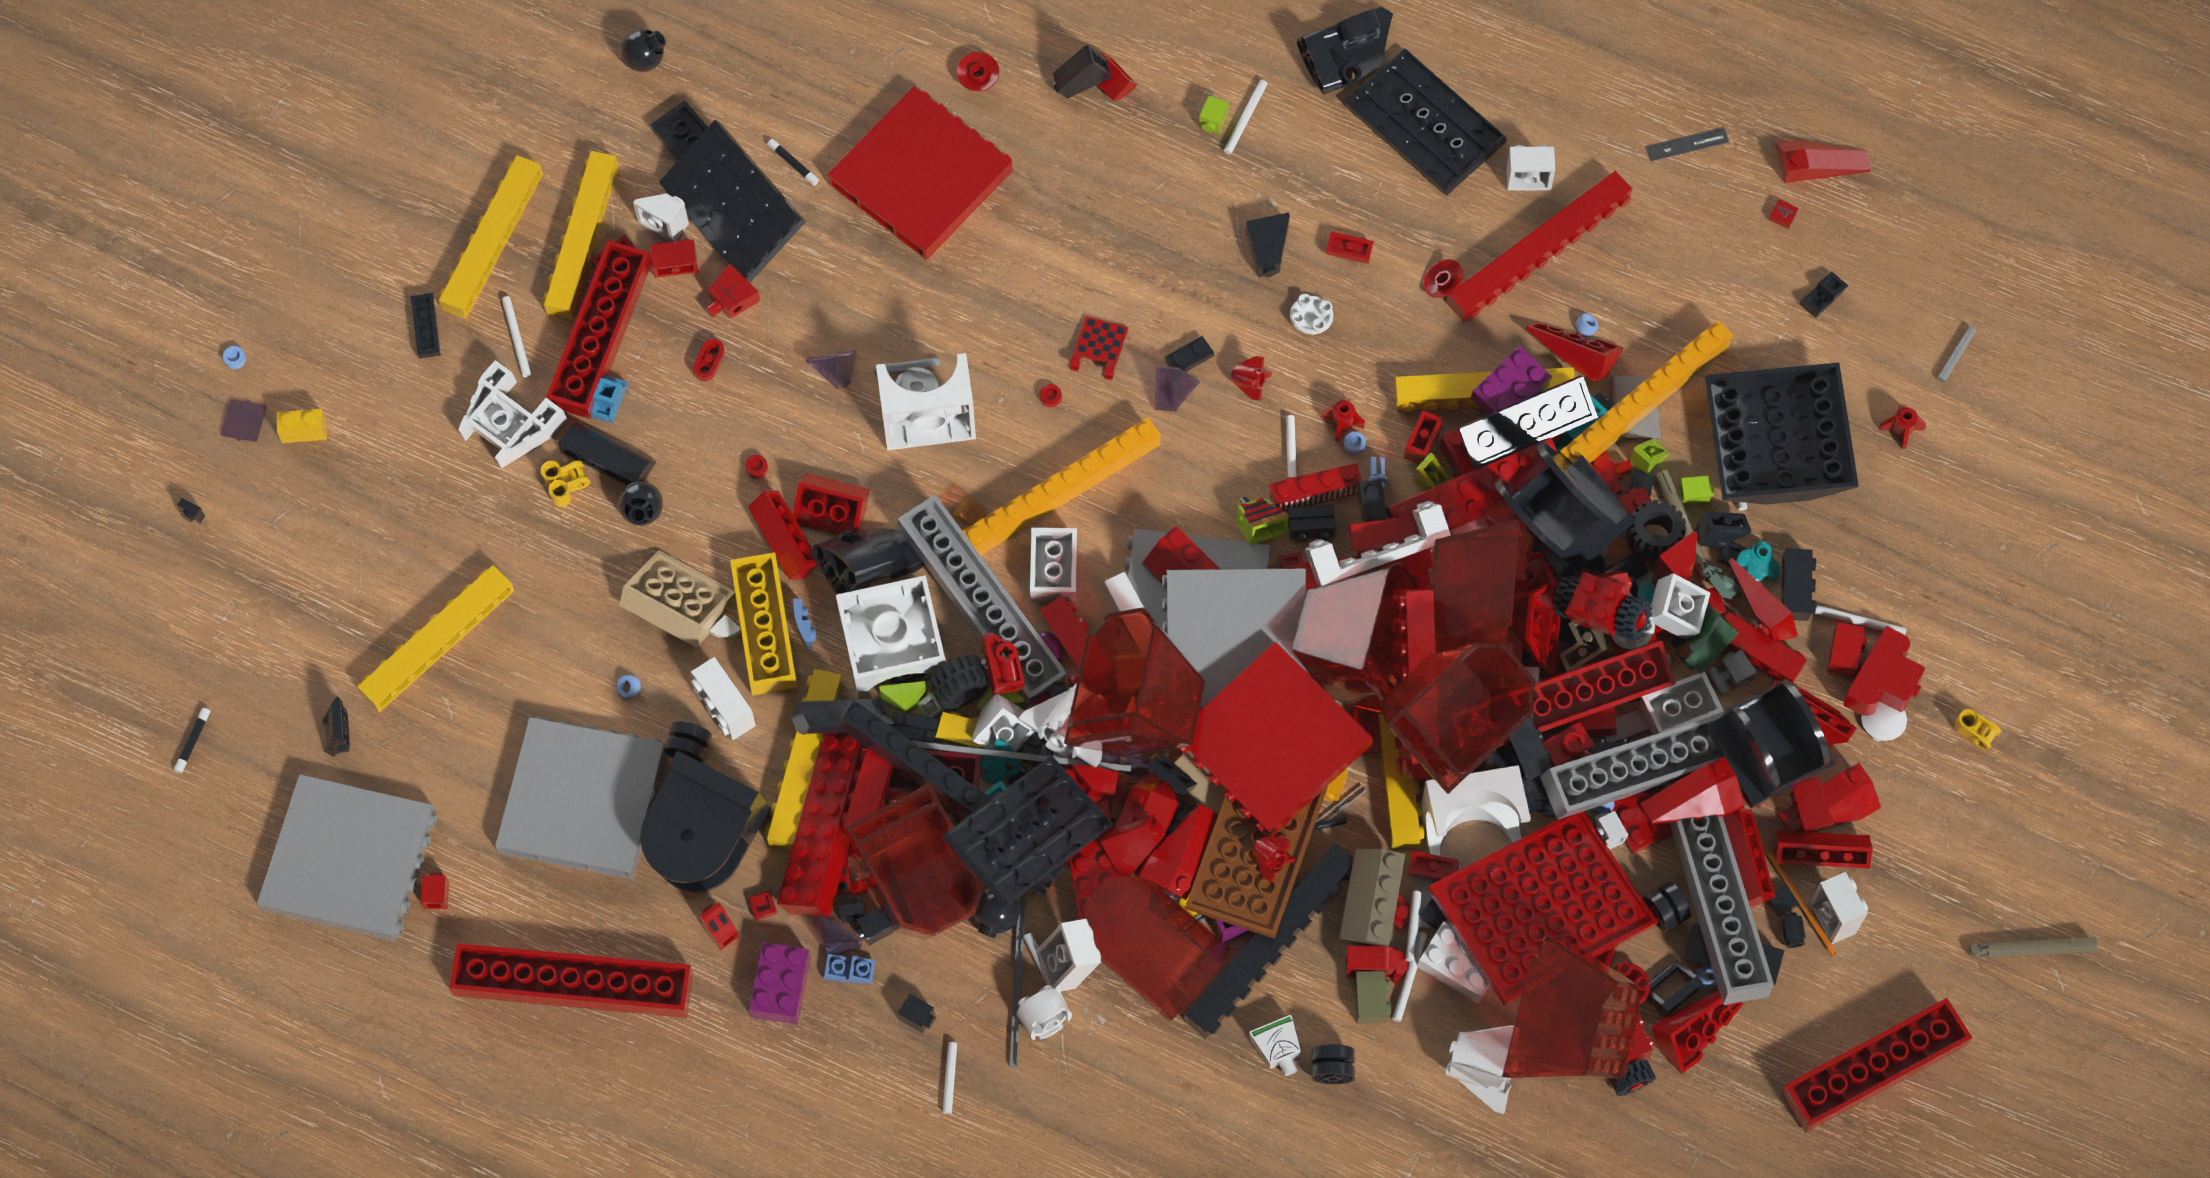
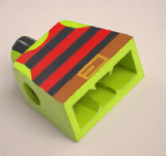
(1260, 519)

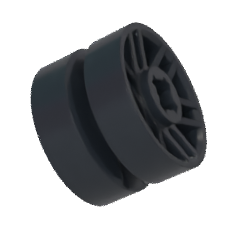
(688, 739)
(1668, 906)
(1333, 1064)

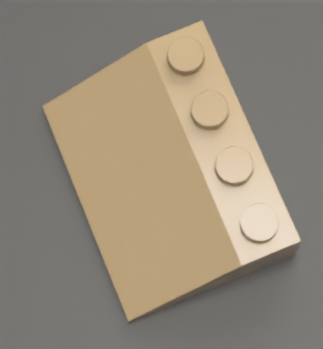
(676, 598)

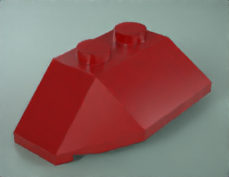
(1542, 627)
(1831, 721)
(1149, 798)

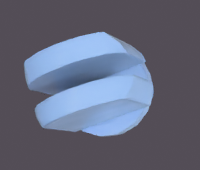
(1381, 469)

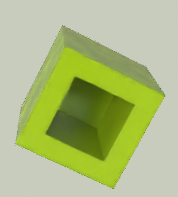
(1213, 114)
(1695, 491)

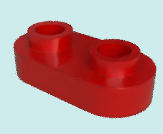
(708, 361)

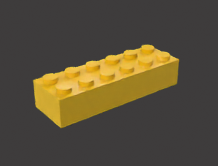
(763, 624)

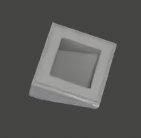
(930, 707)

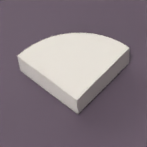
(725, 628)

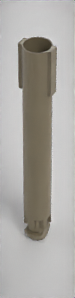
(1672, 497)
(2034, 947)

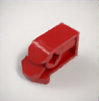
(1003, 673)
(1376, 959)

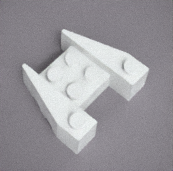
(506, 422)

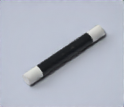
(809, 176)
(192, 739)

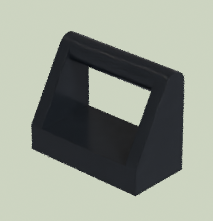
(1668, 1006)

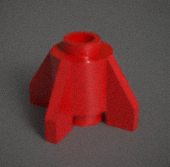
(1249, 376)
(1343, 416)
(1904, 423)
(1271, 855)

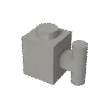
(1735, 670)

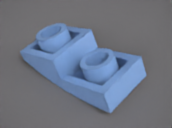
(804, 625)
(849, 969)

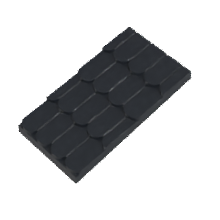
(1425, 121)
(732, 201)
(1027, 831)

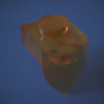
(969, 511)

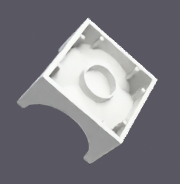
(928, 416)
(890, 632)
(1485, 796)

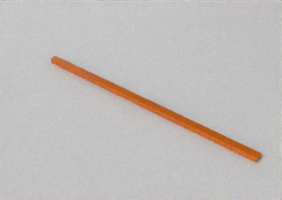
(1802, 905)

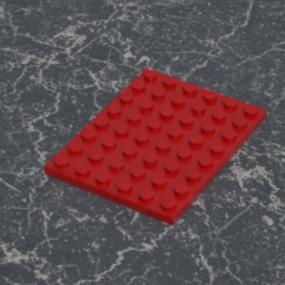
(1539, 887)

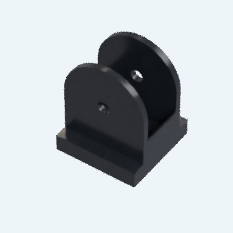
(1568, 511)
(1771, 742)
(700, 825)

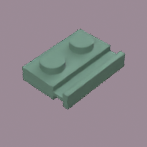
(1724, 585)

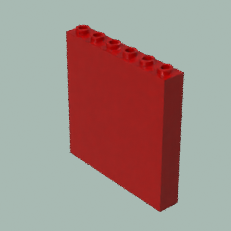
(920, 172)
(1274, 740)

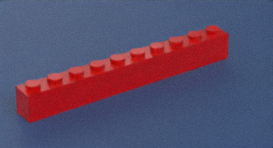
(1539, 246)

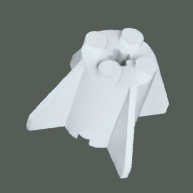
(1051, 722)
(1480, 1062)

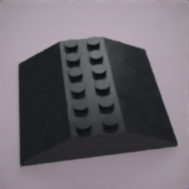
(1781, 434)

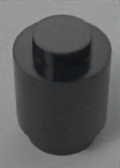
(1792, 930)

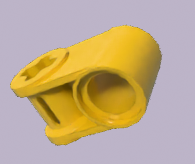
(1977, 730)

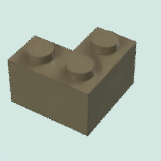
(1590, 647)

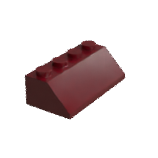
(961, 763)

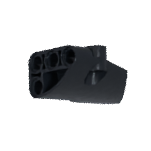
(1350, 44)
(864, 556)

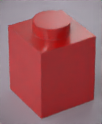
(434, 891)

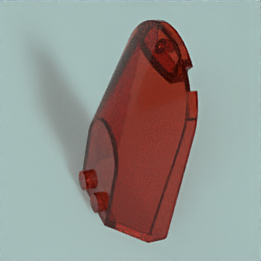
(1152, 943)

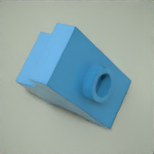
(608, 398)

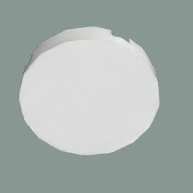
(917, 380)

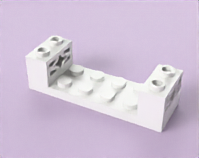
(1325, 564)

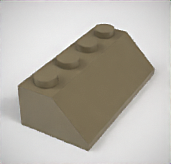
(1372, 897)

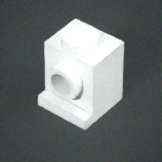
(1611, 829)

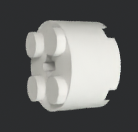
(1043, 1013)

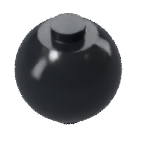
(643, 49)
(640, 503)
(994, 917)

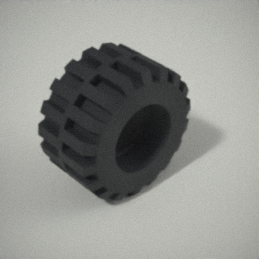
(1660, 515)
(959, 682)

